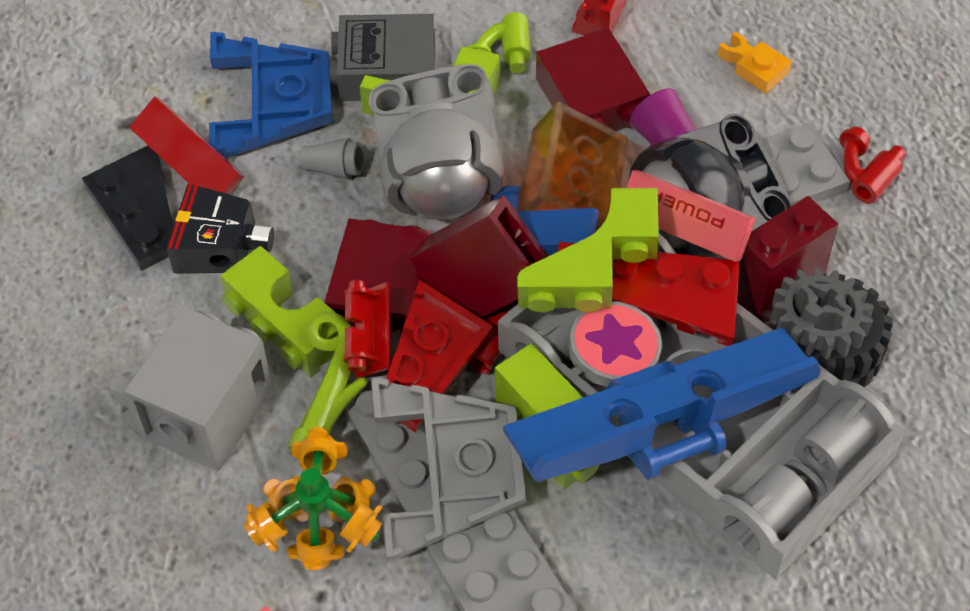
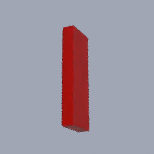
(184, 148)

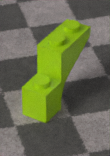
(583, 272)

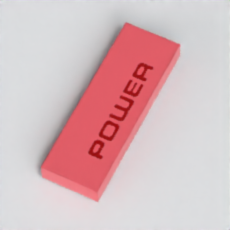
(697, 217)

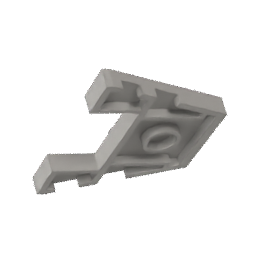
(469, 461)

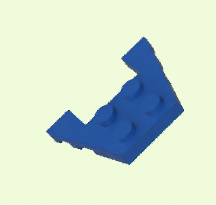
(287, 92)

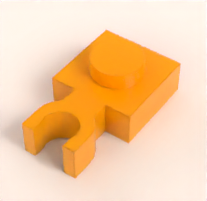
(758, 64)

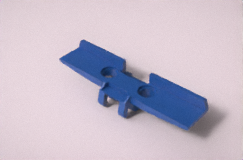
(583, 436)

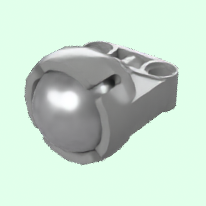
(438, 141)

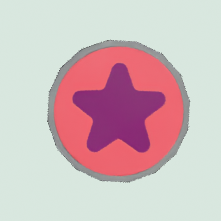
(614, 342)

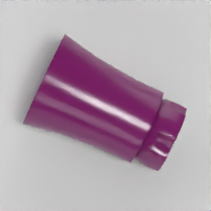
(661, 117)

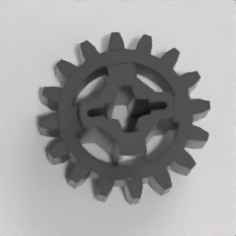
(822, 312)

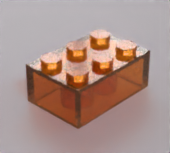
(571, 164)

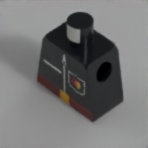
(214, 232)

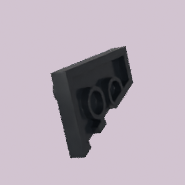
(135, 204)

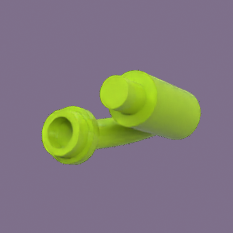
(515, 40)

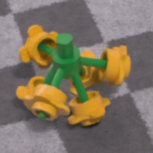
(308, 496)

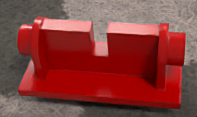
(369, 341)

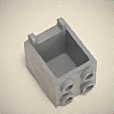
(197, 388)

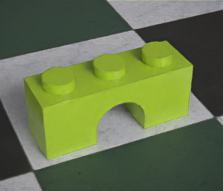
(257, 290)

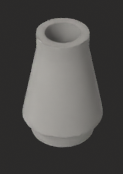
(335, 158)

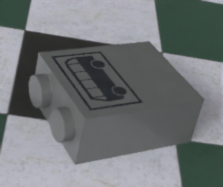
(381, 48)

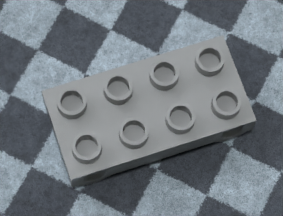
(784, 461)

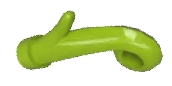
(331, 395)

